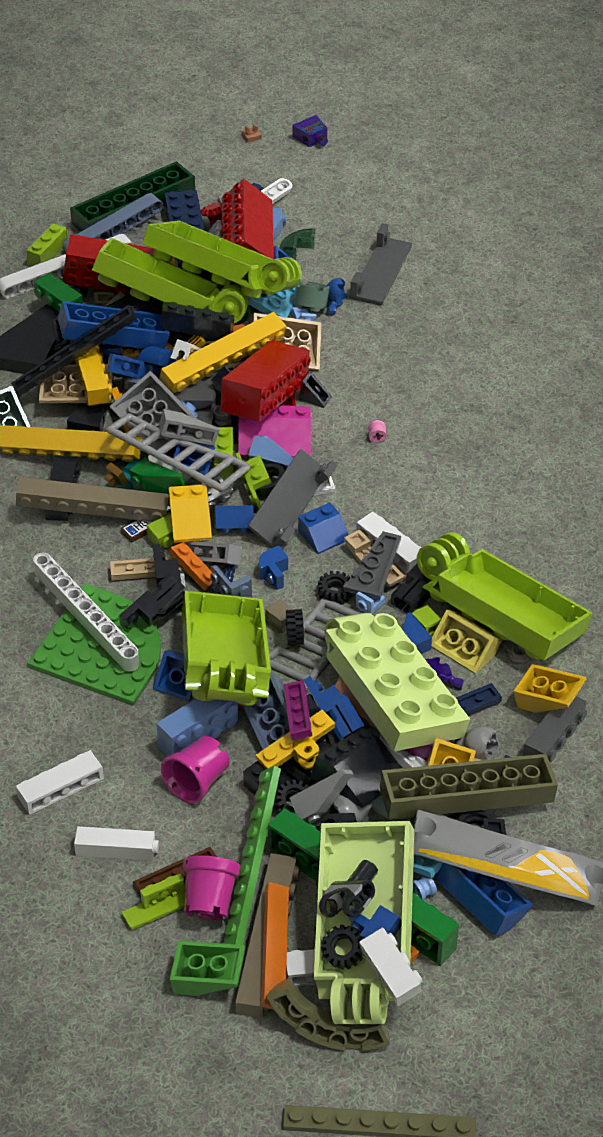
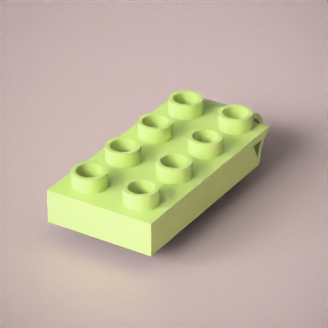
(393, 681)
(357, 992)

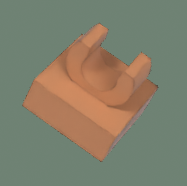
(251, 134)

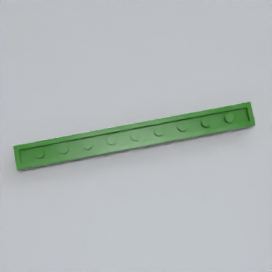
(252, 856)

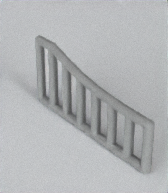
(175, 462)
(316, 666)

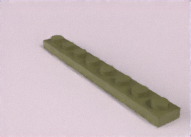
(376, 1122)

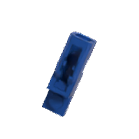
(131, 367)
(330, 702)

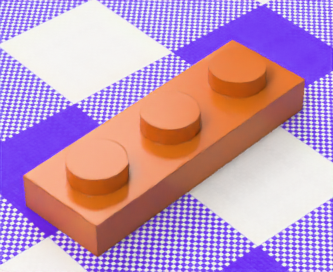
(192, 565)

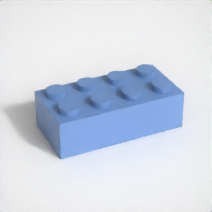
(194, 721)

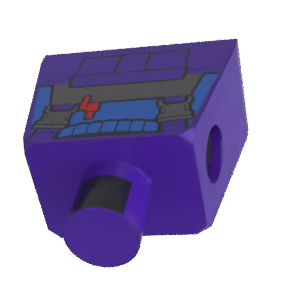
(310, 131)

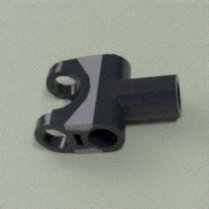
(354, 892)

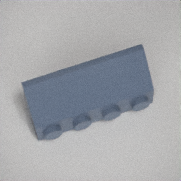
(270, 714)

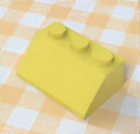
(465, 641)

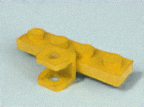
(301, 749)

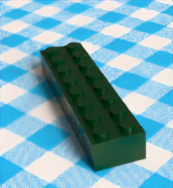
(161, 181)

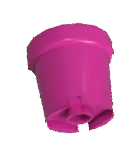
(194, 769)
(209, 886)

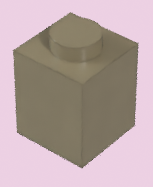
(276, 615)

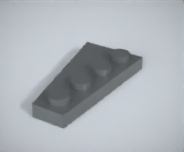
(375, 567)

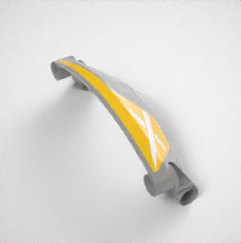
(508, 858)

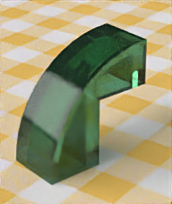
(299, 239)

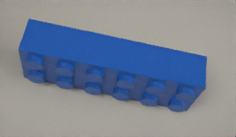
(79, 318)

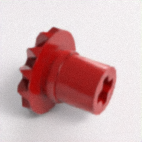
(212, 212)

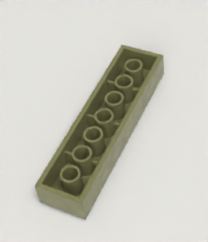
(468, 786)

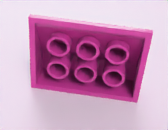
(285, 426)

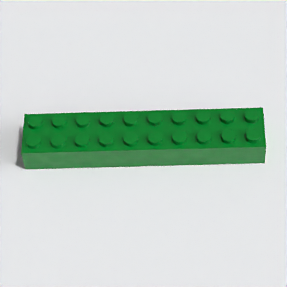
(431, 930)

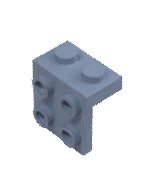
(221, 585)

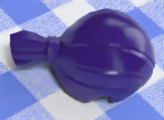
(444, 673)

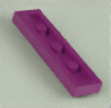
(298, 710)

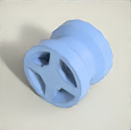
(424, 887)

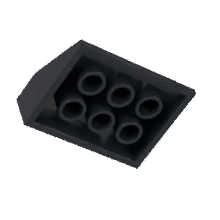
(365, 757)

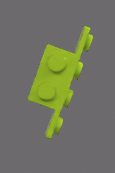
(255, 477)
(157, 902)

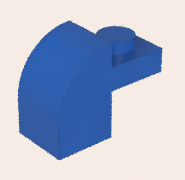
(271, 566)
(381, 919)

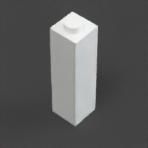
(115, 843)

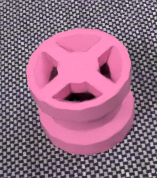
(377, 431)

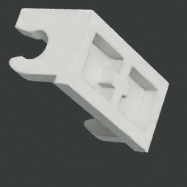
(182, 350)

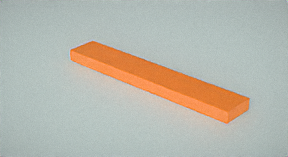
(274, 939)

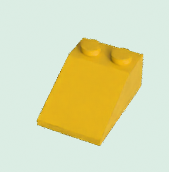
(190, 513)
(547, 689)

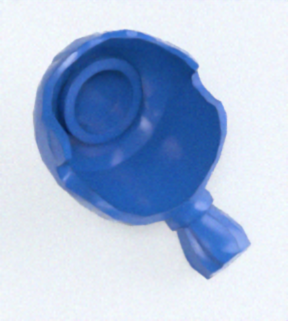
(335, 295)

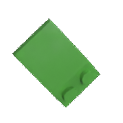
(205, 967)

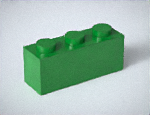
(55, 291)

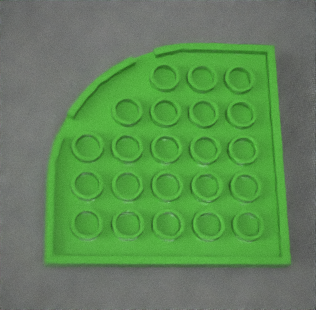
(78, 658)

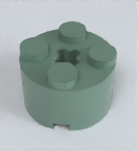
(311, 295)

